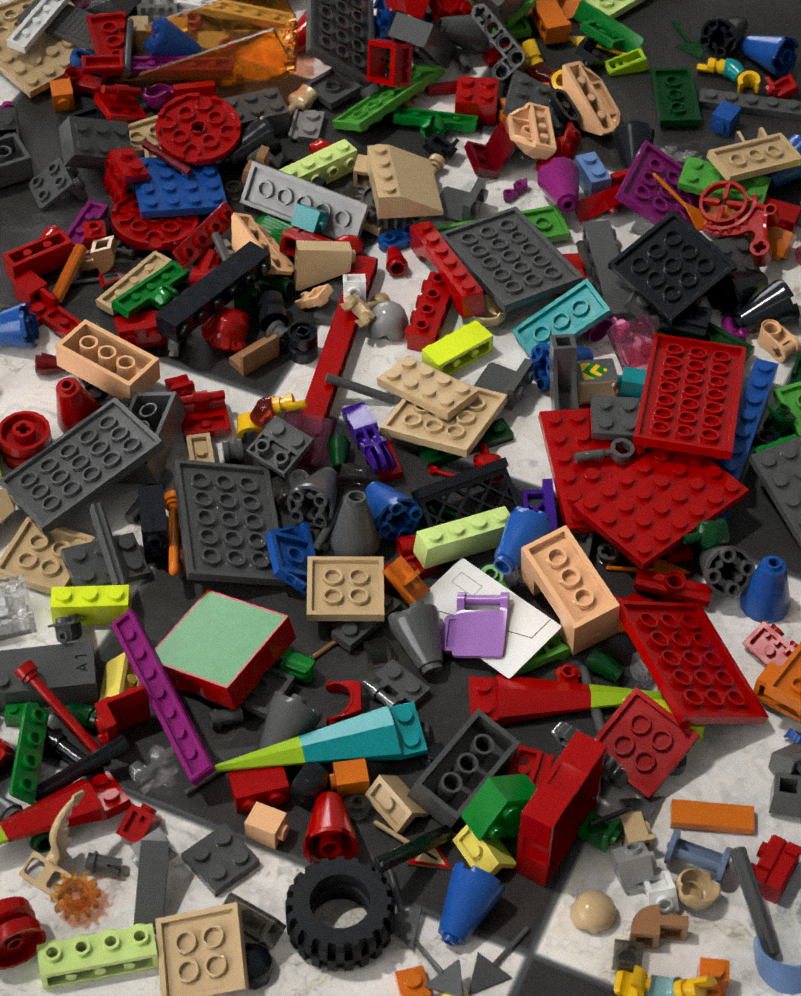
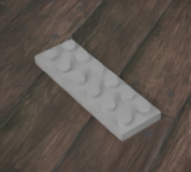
(281, 192)

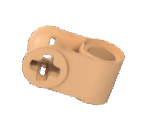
(776, 340)

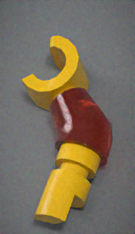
(539, 69)
(266, 409)

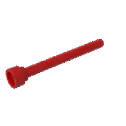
(28, 673)

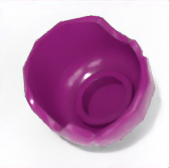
(158, 95)

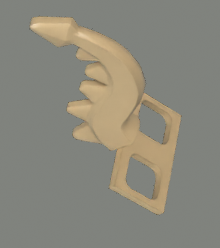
(59, 843)

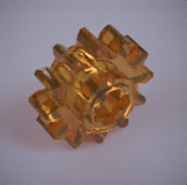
(65, 899)

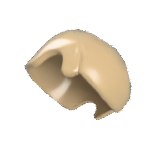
(492, 313)
(696, 889)
(593, 911)

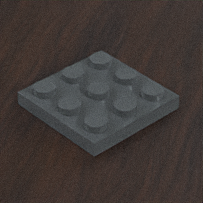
(527, 89)

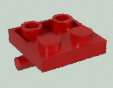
(119, 104)
(206, 414)

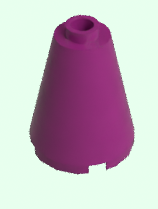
(560, 183)

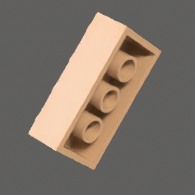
(107, 361)

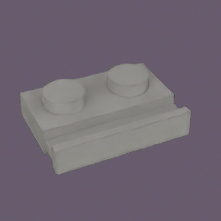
(306, 126)

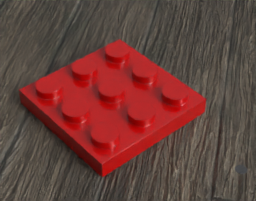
(646, 741)

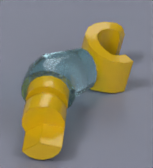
(638, 984)

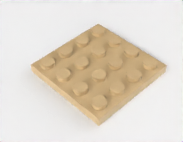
(40, 64)
(454, 436)

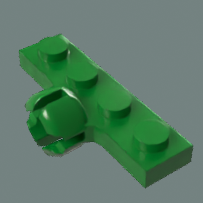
(433, 121)
(154, 290)

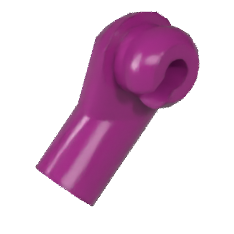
(727, 324)

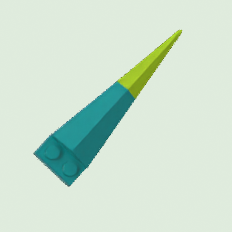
(375, 735)

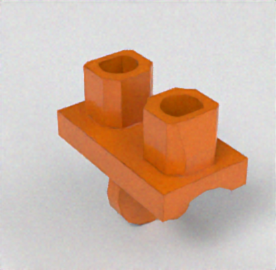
(405, 580)

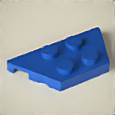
(290, 553)

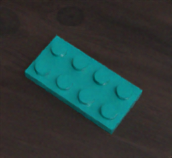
(570, 313)

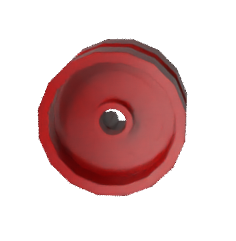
(23, 436)
(18, 932)

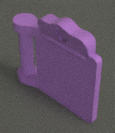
(476, 631)

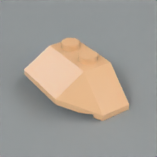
(591, 98)
(532, 130)
(246, 229)

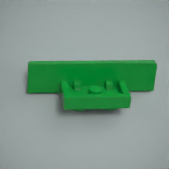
(606, 29)
(29, 753)

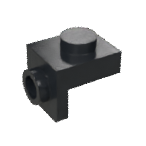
(585, 51)
(438, 145)

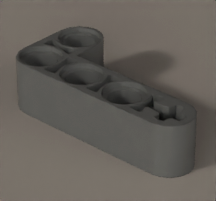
(499, 39)

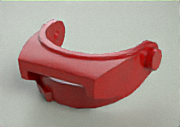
(354, 707)

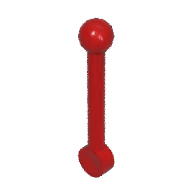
(433, 470)

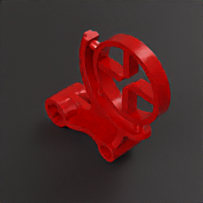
(756, 221)

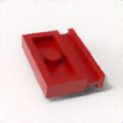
(532, 763)

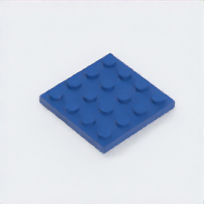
(175, 194)

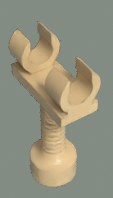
(361, 309)

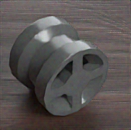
(279, 328)
(232, 450)

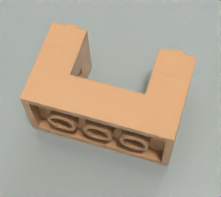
(572, 587)

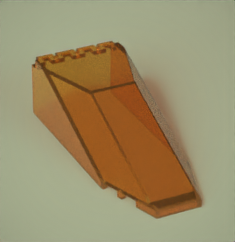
(239, 43)

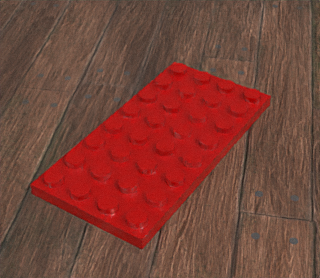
(691, 396)

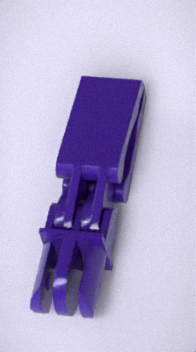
(365, 435)

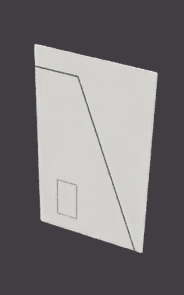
(526, 626)

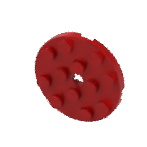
(213, 114)
(149, 232)

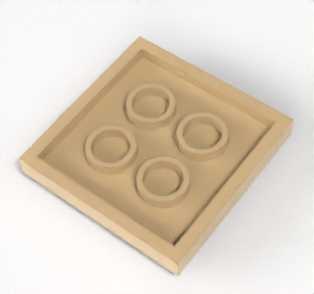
(40, 556)
(345, 588)
(202, 952)

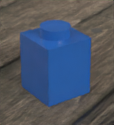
(725, 118)

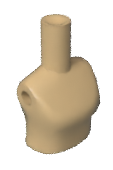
(302, 98)

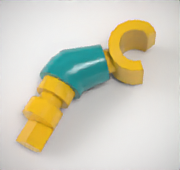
(733, 70)

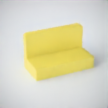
(118, 677)
(485, 854)

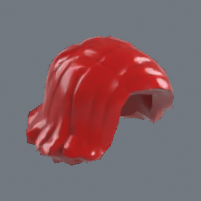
(227, 329)

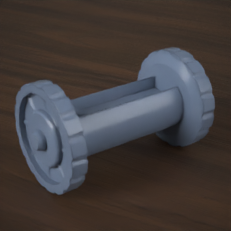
(698, 855)

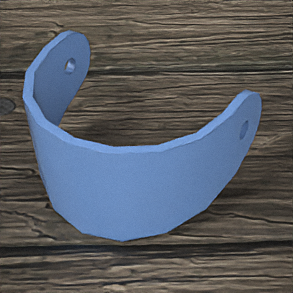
(777, 975)

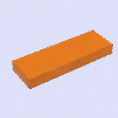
(712, 816)

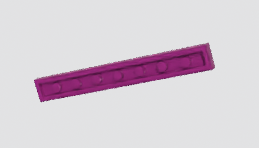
(163, 697)

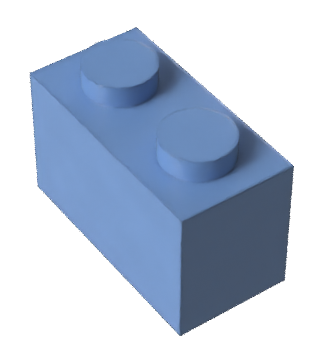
(592, 173)

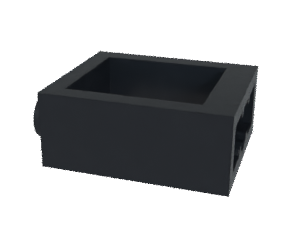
(153, 523)

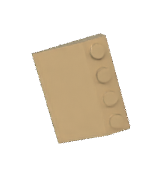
(402, 183)

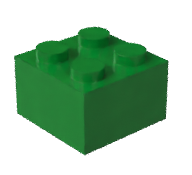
(498, 806)

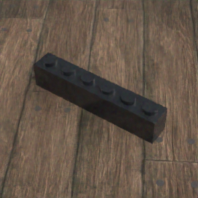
(213, 292)

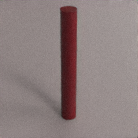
(167, 158)

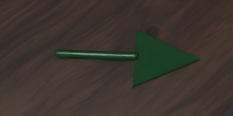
(693, 48)

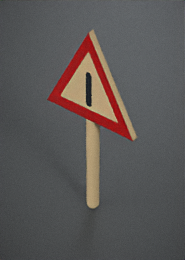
(432, 858)

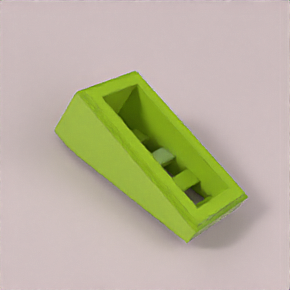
(630, 62)

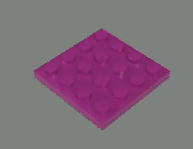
(646, 195)

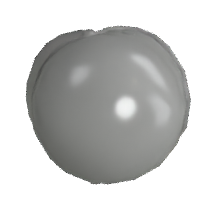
(389, 321)

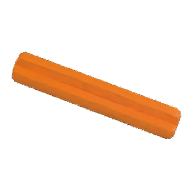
(69, 271)

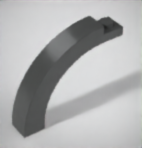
(563, 372)

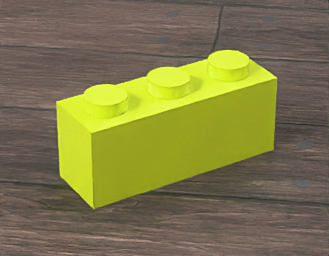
(459, 348)
(97, 603)

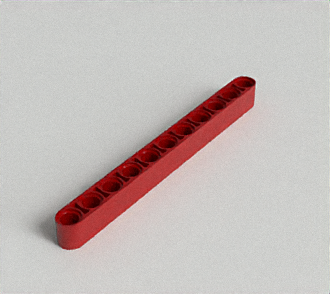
(338, 345)

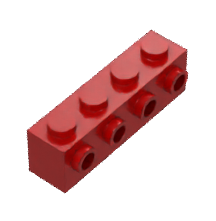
(430, 314)

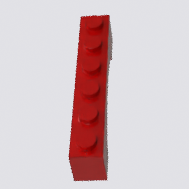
(463, 288)

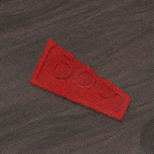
(107, 34)

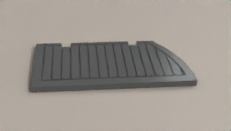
(68, 25)

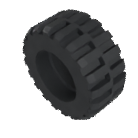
(346, 945)

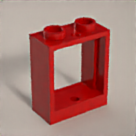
(400, 54)

